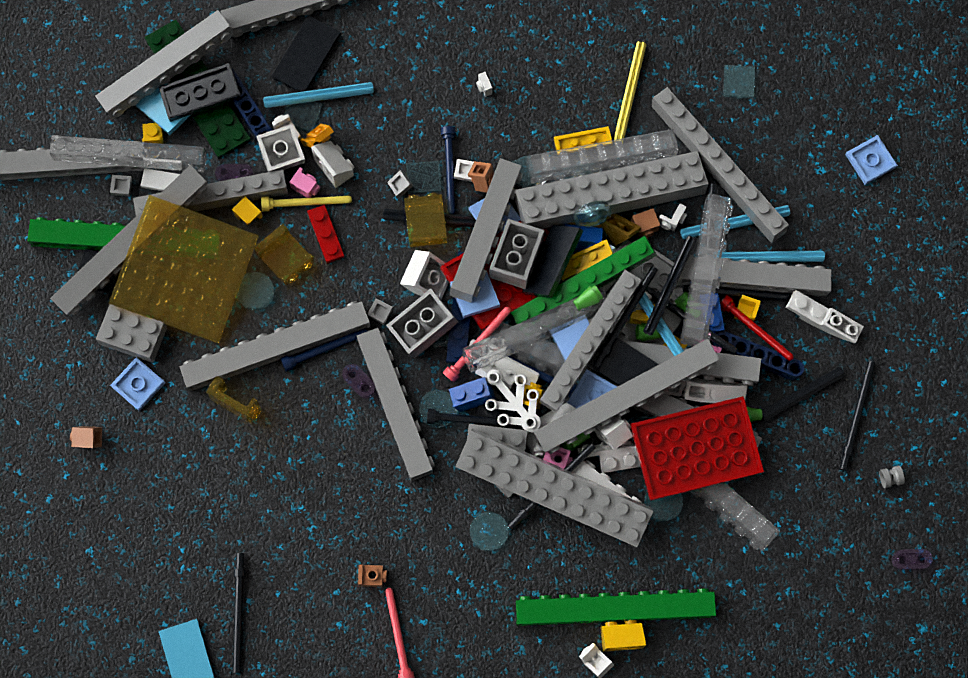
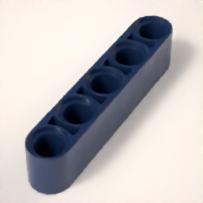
(251, 115)
(767, 354)

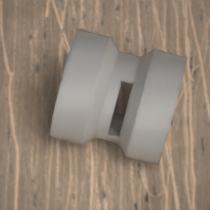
(891, 477)

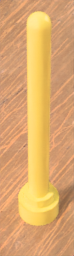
(268, 203)

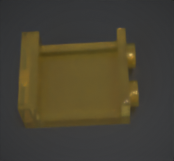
(425, 220)
(284, 255)
(216, 394)

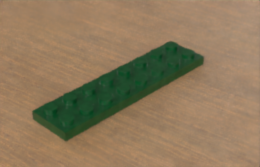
(217, 123)

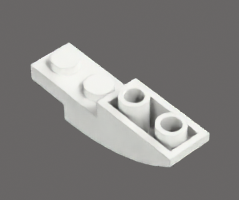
(824, 318)
(712, 391)

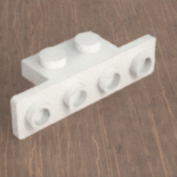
(509, 369)
(613, 460)

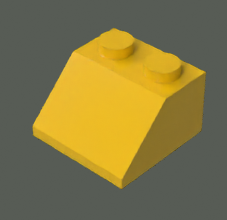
(622, 636)

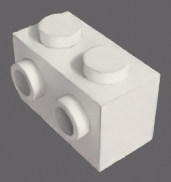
(614, 433)

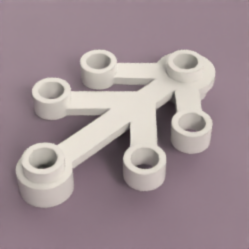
(515, 403)

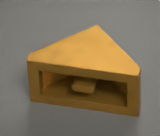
(619, 228)

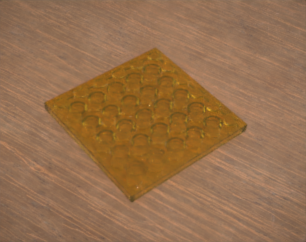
(183, 269)

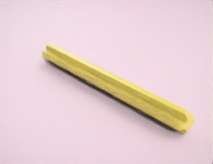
(630, 90)

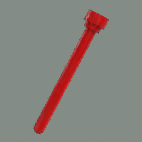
(728, 305)

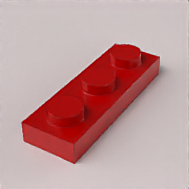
(325, 234)

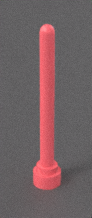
(453, 371)
(405, 671)

